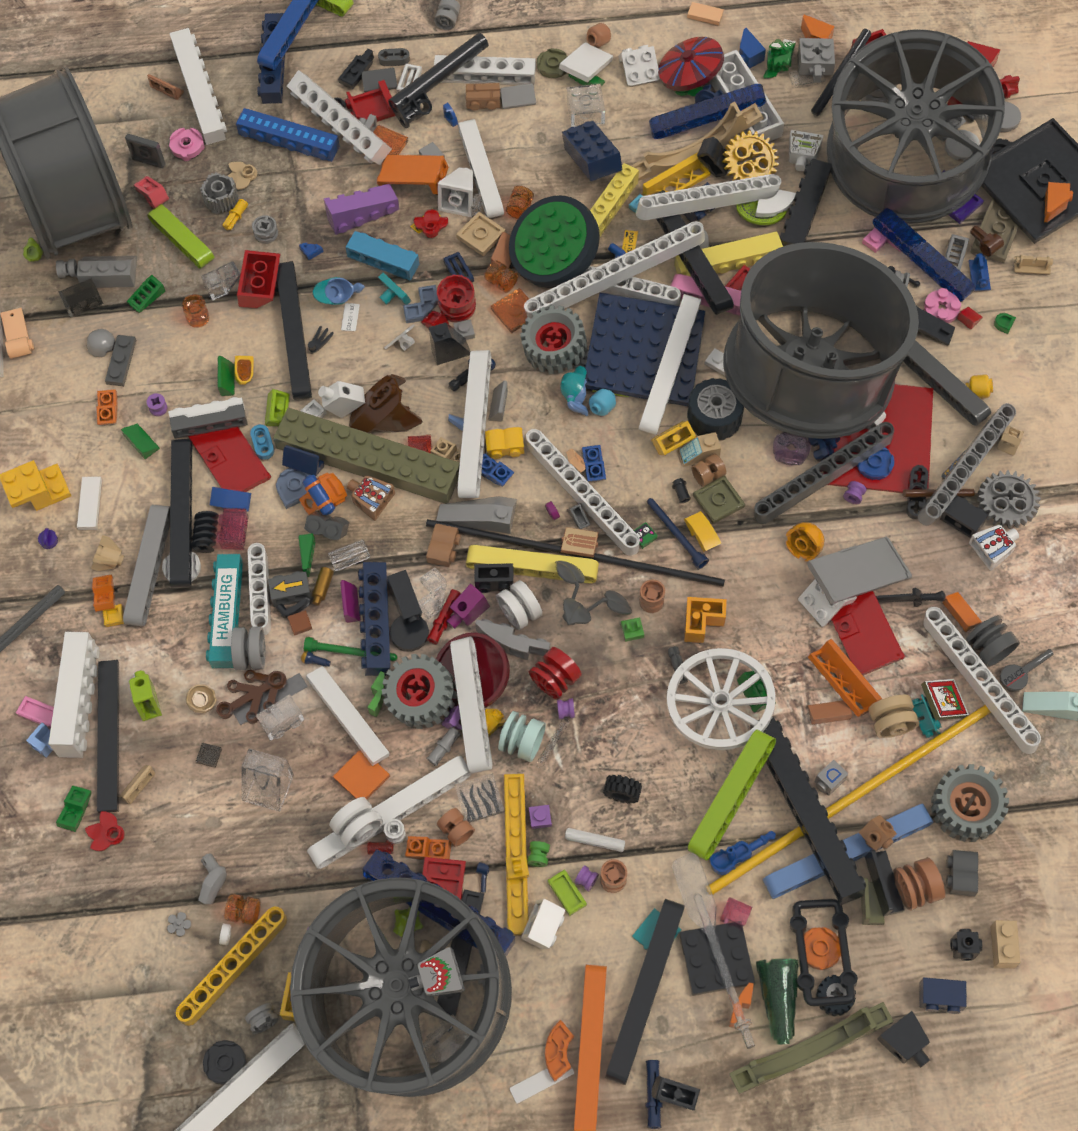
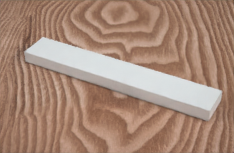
(347, 716)

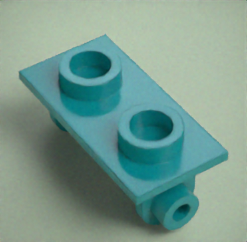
(929, 724)

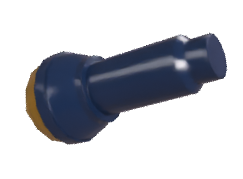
(309, 658)

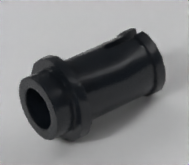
(681, 490)

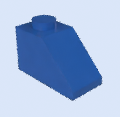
(751, 49)

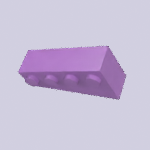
(360, 207)

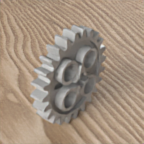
(1008, 499)

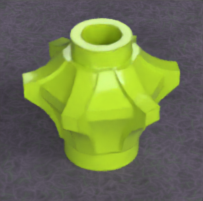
(401, 921)

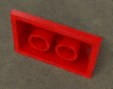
(257, 278)

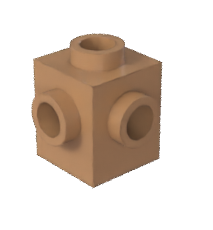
(878, 833)

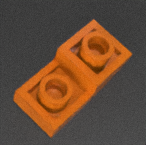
(107, 407)
(424, 847)

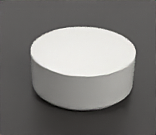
(225, 934)

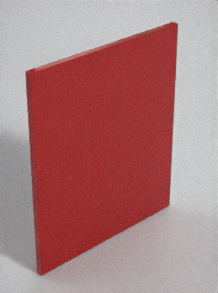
(911, 444)

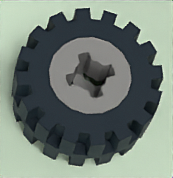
(829, 988)

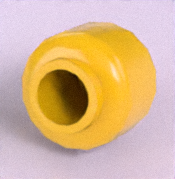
(981, 385)

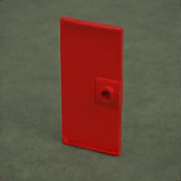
(230, 459)
(867, 634)

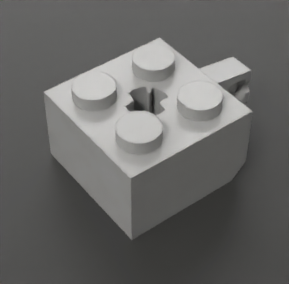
(816, 57)

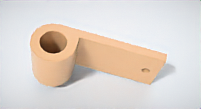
(16, 334)

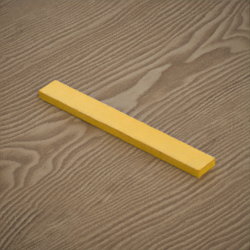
(515, 846)

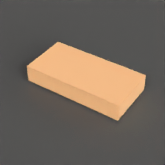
(705, 13)

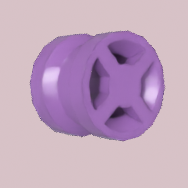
(157, 409)
(854, 492)
(565, 708)
(586, 878)

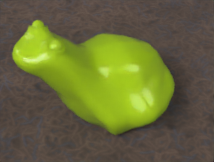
(32, 251)

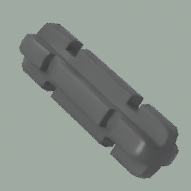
(676, 660)

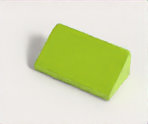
(276, 407)

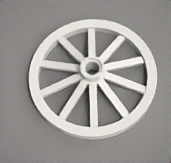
(720, 695)

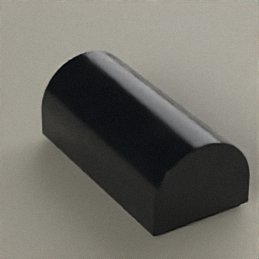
(675, 1093)

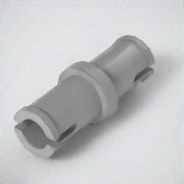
(443, 746)

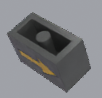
(289, 588)

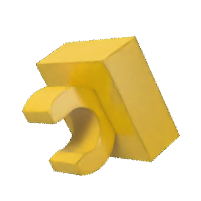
(517, 867)

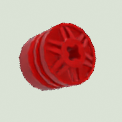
(456, 298)
(555, 673)

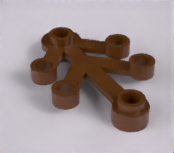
(254, 693)

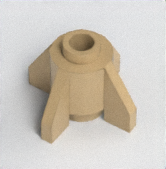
(107, 555)

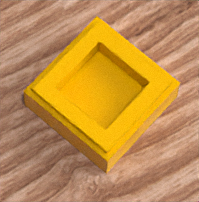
(113, 616)

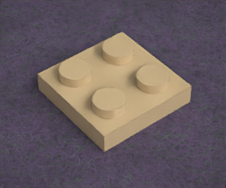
(480, 233)

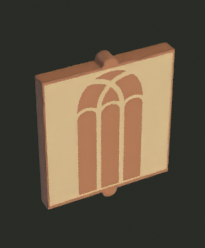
(579, 542)

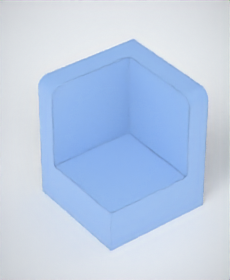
(40, 740)

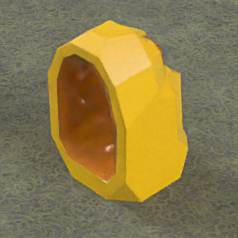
(243, 369)

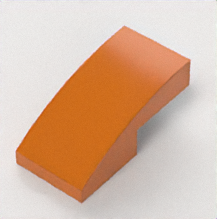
(103, 593)
(745, 1002)

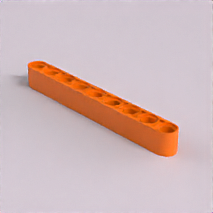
(590, 1048)

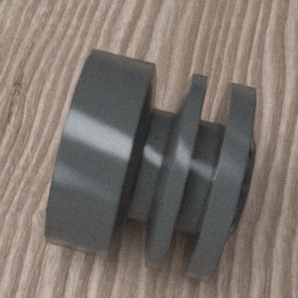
(991, 638)

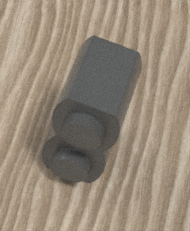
(330, 527)
(963, 873)

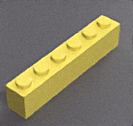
(736, 253)

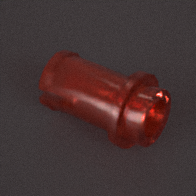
(381, 846)

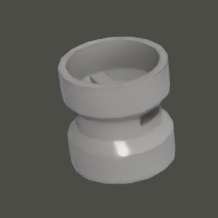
(66, 268)

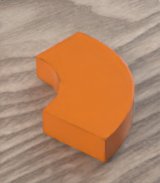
(556, 1051)

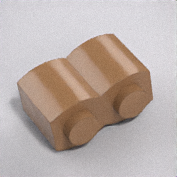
(442, 545)

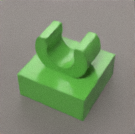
(632, 629)

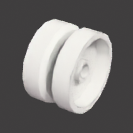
(519, 604)
(356, 823)

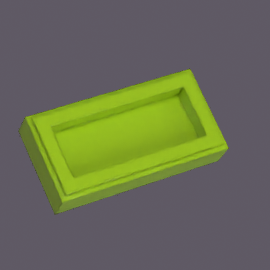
(567, 892)

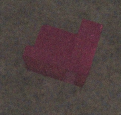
(736, 912)

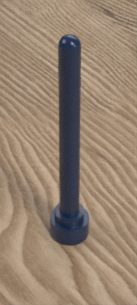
(699, 559)

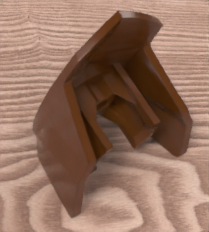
(384, 408)

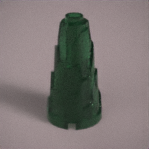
(779, 994)

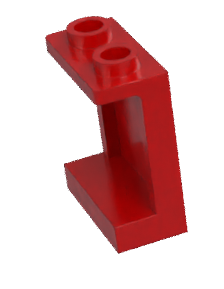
(371, 102)

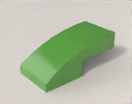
(377, 702)

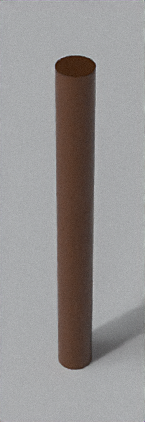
(928, 493)

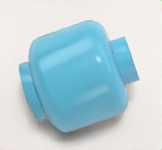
(602, 402)

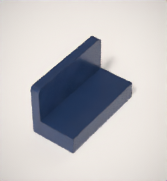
(302, 460)

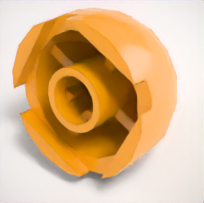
(805, 541)

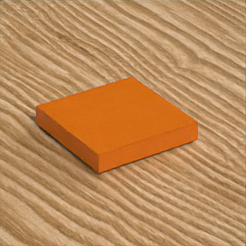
(360, 776)

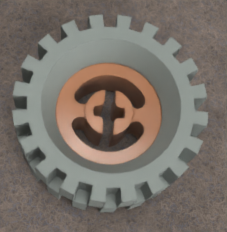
(971, 782)

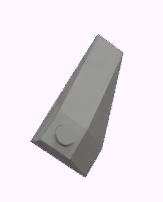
(485, 514)

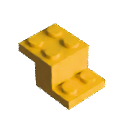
(34, 485)

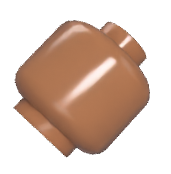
(598, 35)

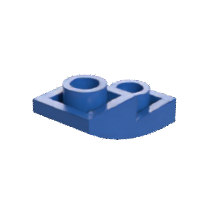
(594, 463)
(494, 471)
(230, 498)

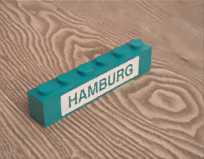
(225, 608)

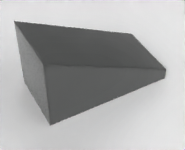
(578, 516)

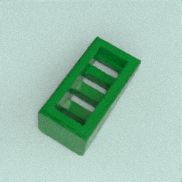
(142, 290)
(307, 547)

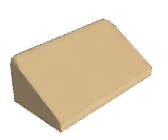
(137, 784)

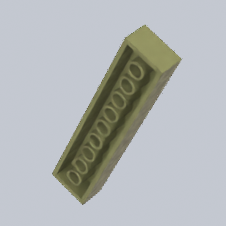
(369, 455)

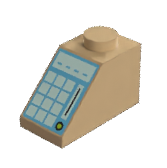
(699, 449)

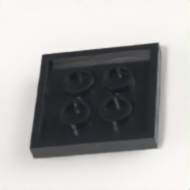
(701, 963)

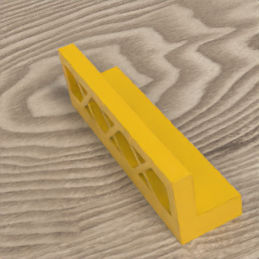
(674, 174)

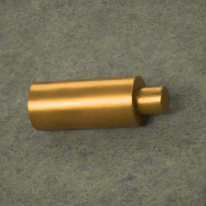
(322, 585)

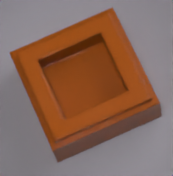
(300, 622)

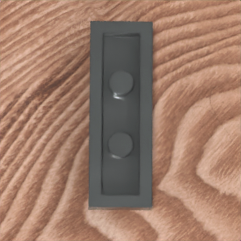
(120, 360)

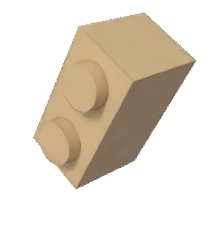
(1005, 944)

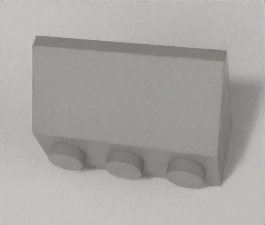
(108, 270)

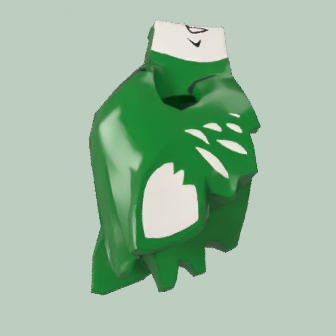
(779, 57)

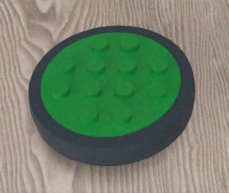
(554, 241)

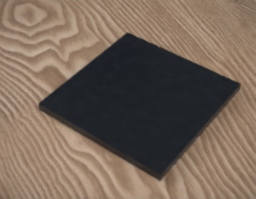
(1022, 172)

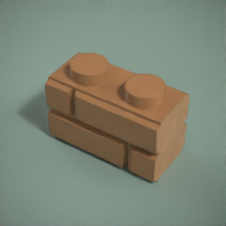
(483, 96)

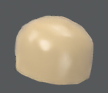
(201, 698)

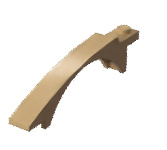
(730, 125)

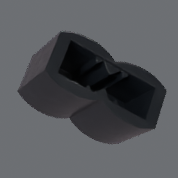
(712, 156)

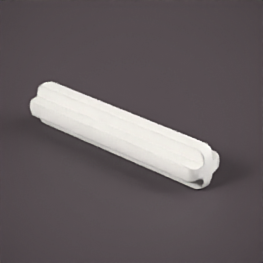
(595, 839)

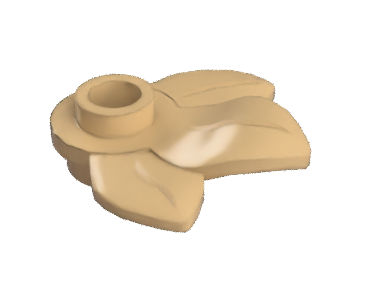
(242, 174)

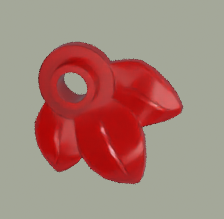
(431, 223)
(103, 831)

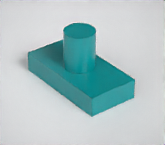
(392, 291)

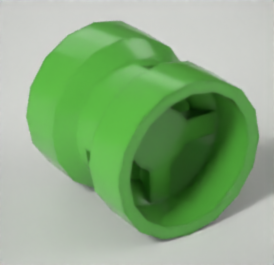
(538, 854)

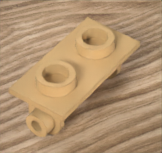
(1037, 265)

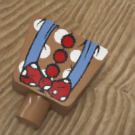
(371, 495)

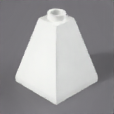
(456, 192)

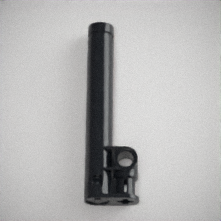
(408, 100)

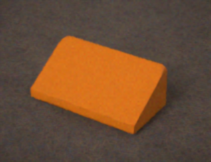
(961, 611)

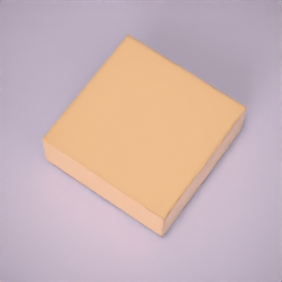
(576, 460)

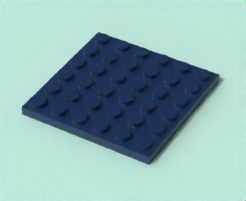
(630, 344)

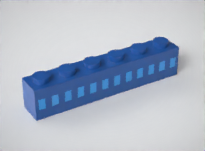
(288, 134)

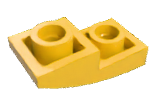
(703, 530)

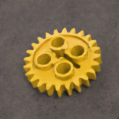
(745, 144)

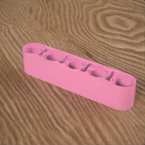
(688, 286)

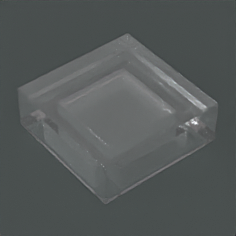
(476, 204)

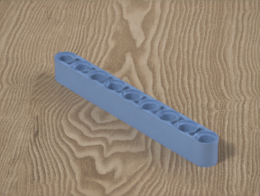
(808, 868)

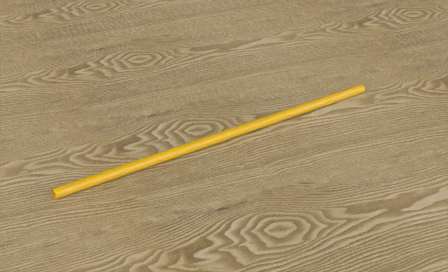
(852, 797)

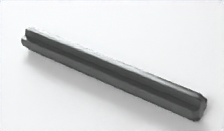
(33, 614)

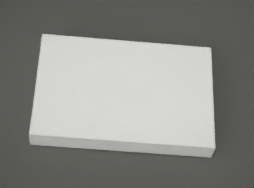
(586, 62)

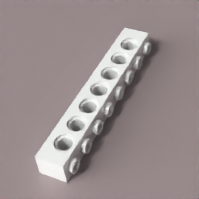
(338, 117)

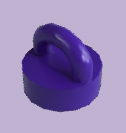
(48, 539)

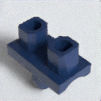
(826, 447)

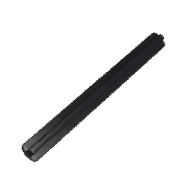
(829, 89)

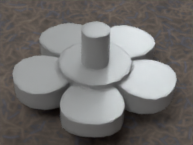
(178, 924)

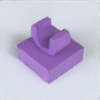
(453, 719)

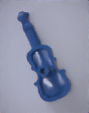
(725, 861)

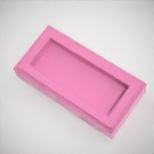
(35, 711)

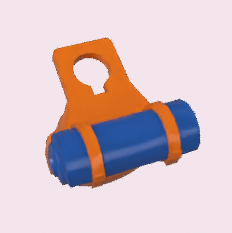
(325, 493)

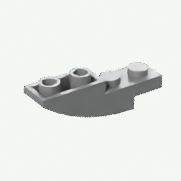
(515, 645)

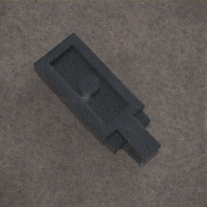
(353, 73)

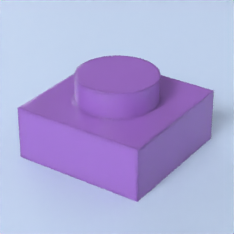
(540, 816)

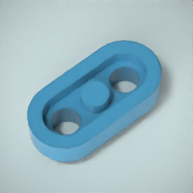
(262, 443)

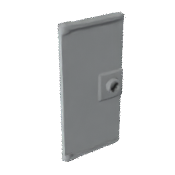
(859, 570)

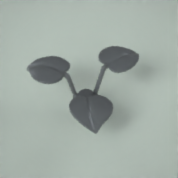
(574, 611)

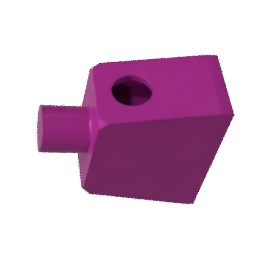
(468, 607)

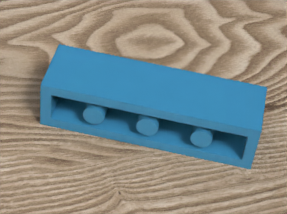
(382, 255)

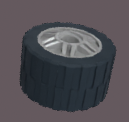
(714, 409)

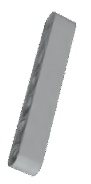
(147, 566)

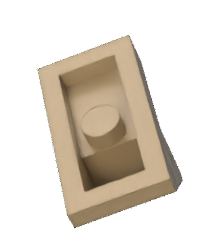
(1010, 440)

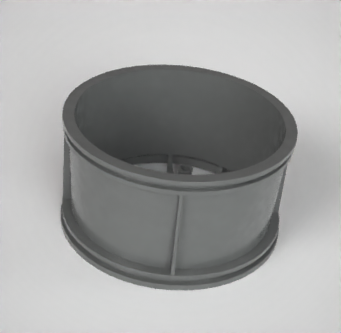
(918, 63)
(59, 163)
(805, 379)
(387, 989)

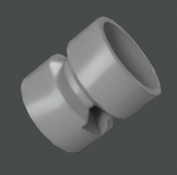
(447, 14)

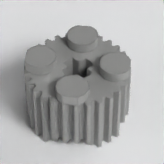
(219, 193)

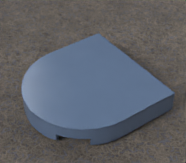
(290, 486)

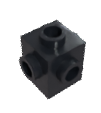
(961, 949)

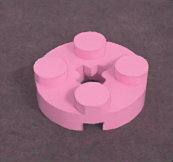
(188, 151)
(945, 298)

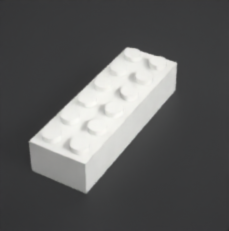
(736, 75)
(74, 695)

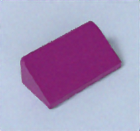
(350, 601)

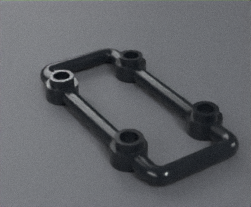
(805, 980)

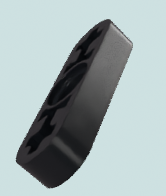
(921, 485)

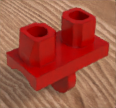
(1010, 85)

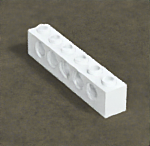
(494, 70)

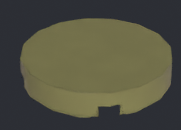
(549, 62)

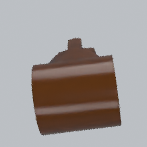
(989, 242)

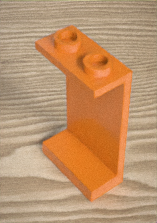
(413, 170)

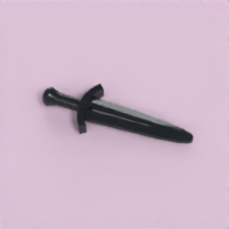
(916, 597)

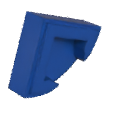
(449, 114)
(310, 250)

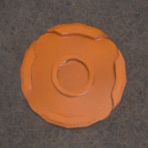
(822, 948)

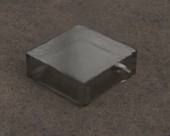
(208, 755)

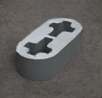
(394, 57)

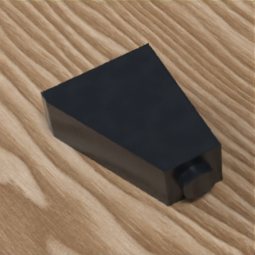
(447, 343)
(404, 596)

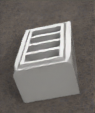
(958, 240)

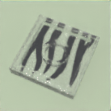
(479, 798)

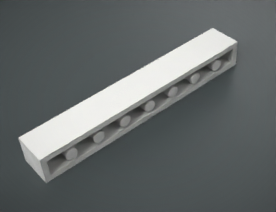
(197, 86)

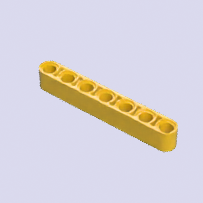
(229, 976)

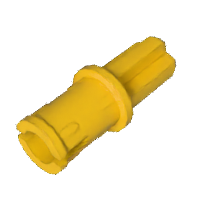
(235, 214)

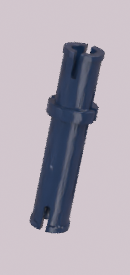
(653, 1105)

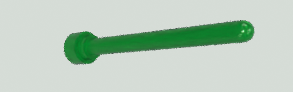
(313, 645)

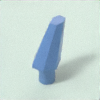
(457, 421)

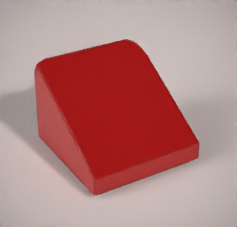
(969, 317)
(433, 319)

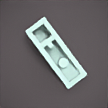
(1052, 704)

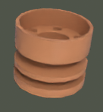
(919, 883)

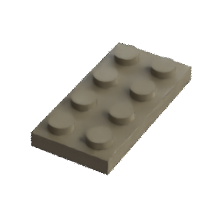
(997, 222)

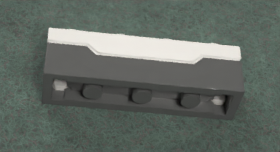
(207, 417)

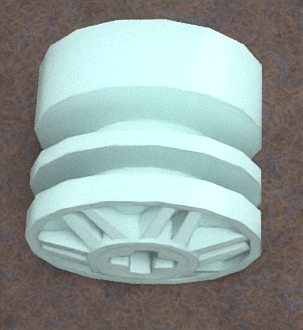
(519, 735)

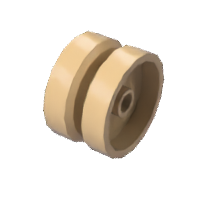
(893, 716)

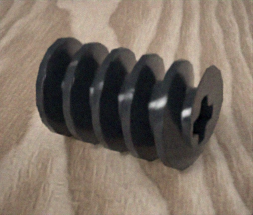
(204, 531)

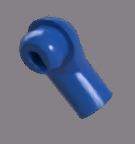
(617, 251)

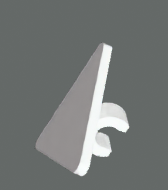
(403, 338)

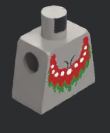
(438, 974)

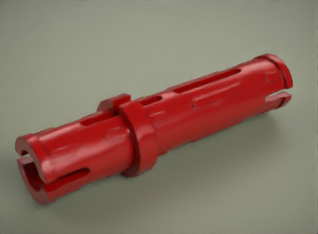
(440, 623)

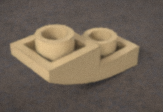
(446, 449)

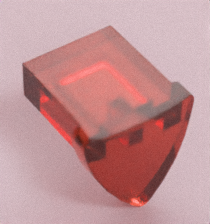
(421, 442)

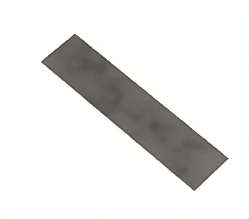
(293, 686)

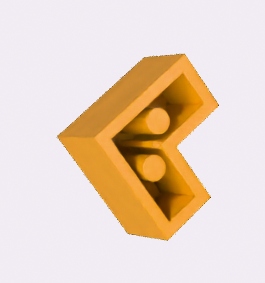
(702, 613)

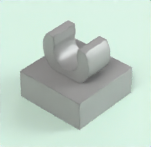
(370, 123)

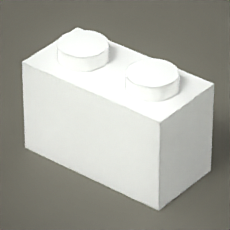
(543, 924)

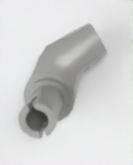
(213, 881)

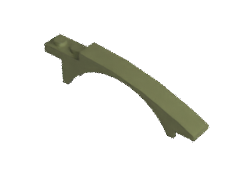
(834, 1038)

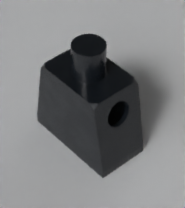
(906, 1040)

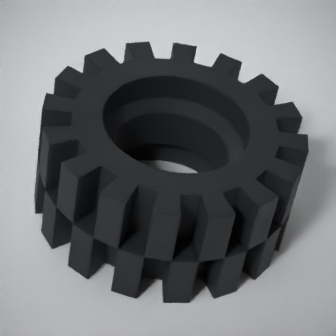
(622, 789)

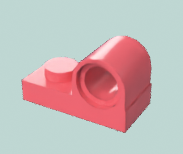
(152, 191)

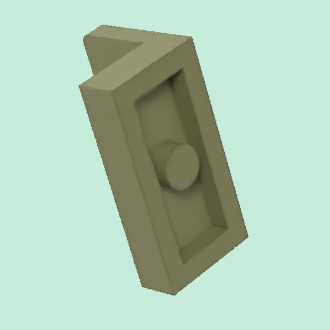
(870, 906)

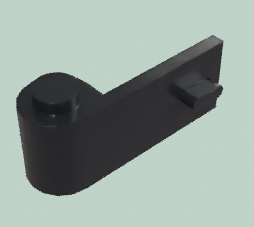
(934, 327)

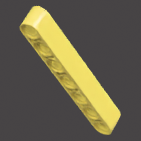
(530, 563)

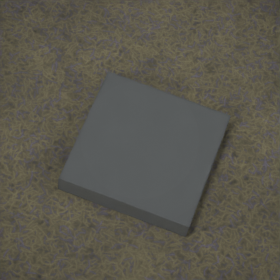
(145, 151)

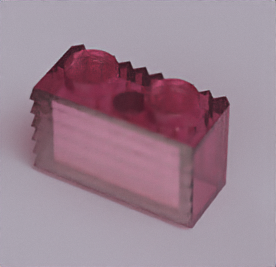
(233, 528)

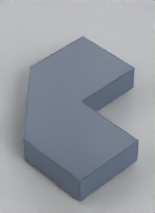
(418, 311)

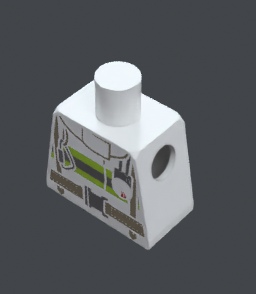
(803, 147)

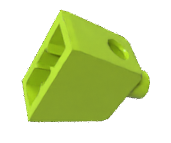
(142, 690)

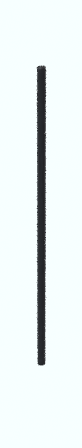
(598, 557)

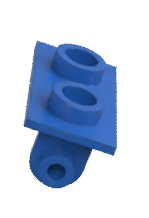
(979, 273)

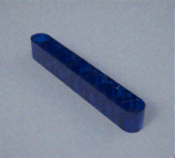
(705, 111)
(923, 254)

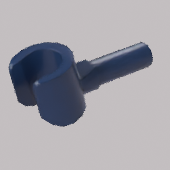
(483, 869)

